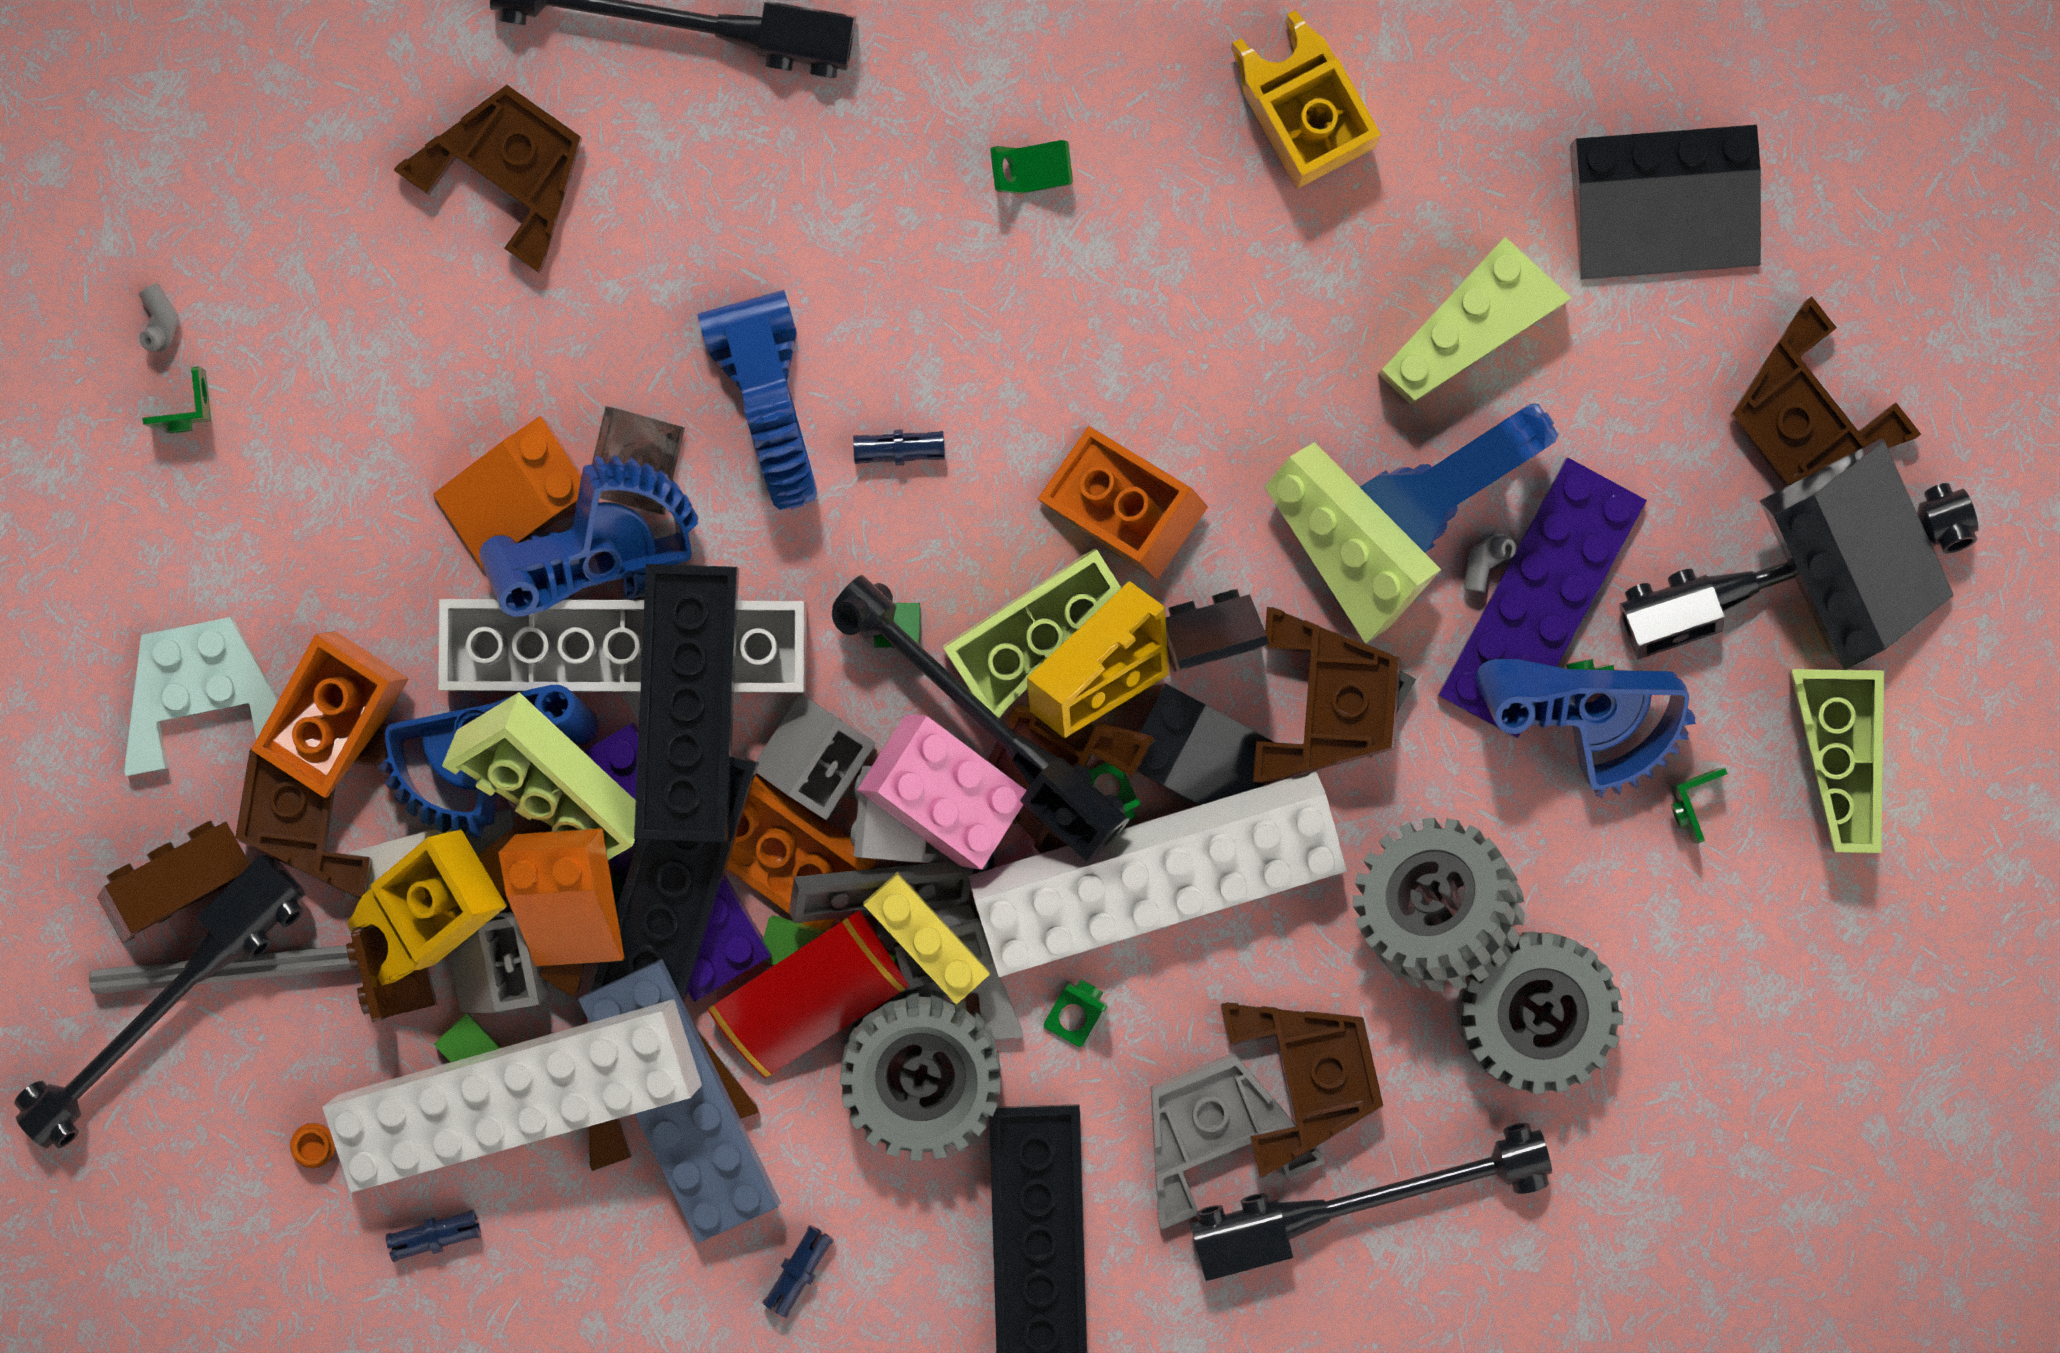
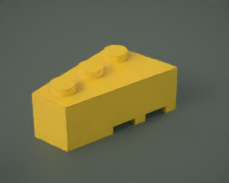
(1102, 662)

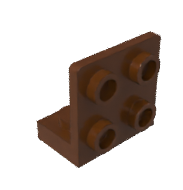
(408, 994)

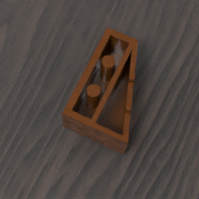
(172, 879)

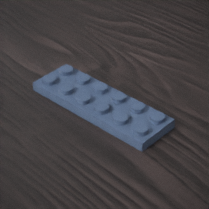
(697, 1138)

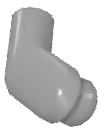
(162, 320)
(1485, 556)

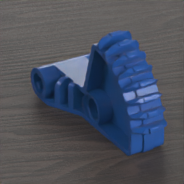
(755, 350)
(1428, 496)
(550, 568)
(1545, 695)
(437, 732)

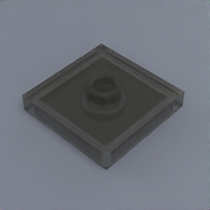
(644, 441)

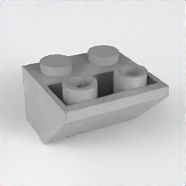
(813, 756)
(884, 837)
(496, 970)

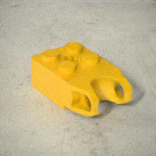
(1305, 87)
(428, 904)

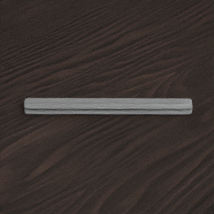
(265, 966)

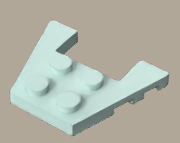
(191, 674)

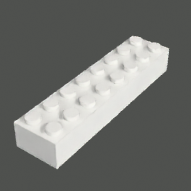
(600, 646)
(1158, 874)
(512, 1096)

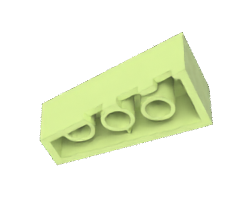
(1483, 313)
(1351, 541)
(1021, 635)
(1845, 743)
(542, 772)

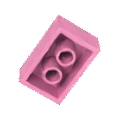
(943, 791)

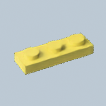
(926, 938)

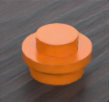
(312, 1145)

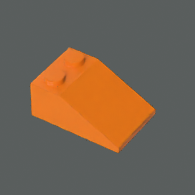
(513, 488)
(1123, 502)
(328, 711)
(562, 896)

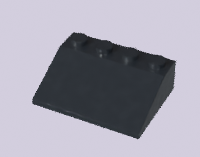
(1667, 201)
(1858, 553)

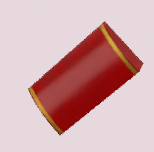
(809, 995)

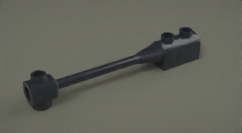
(781, 34)
(1695, 606)
(1057, 791)
(236, 927)
(1263, 1228)

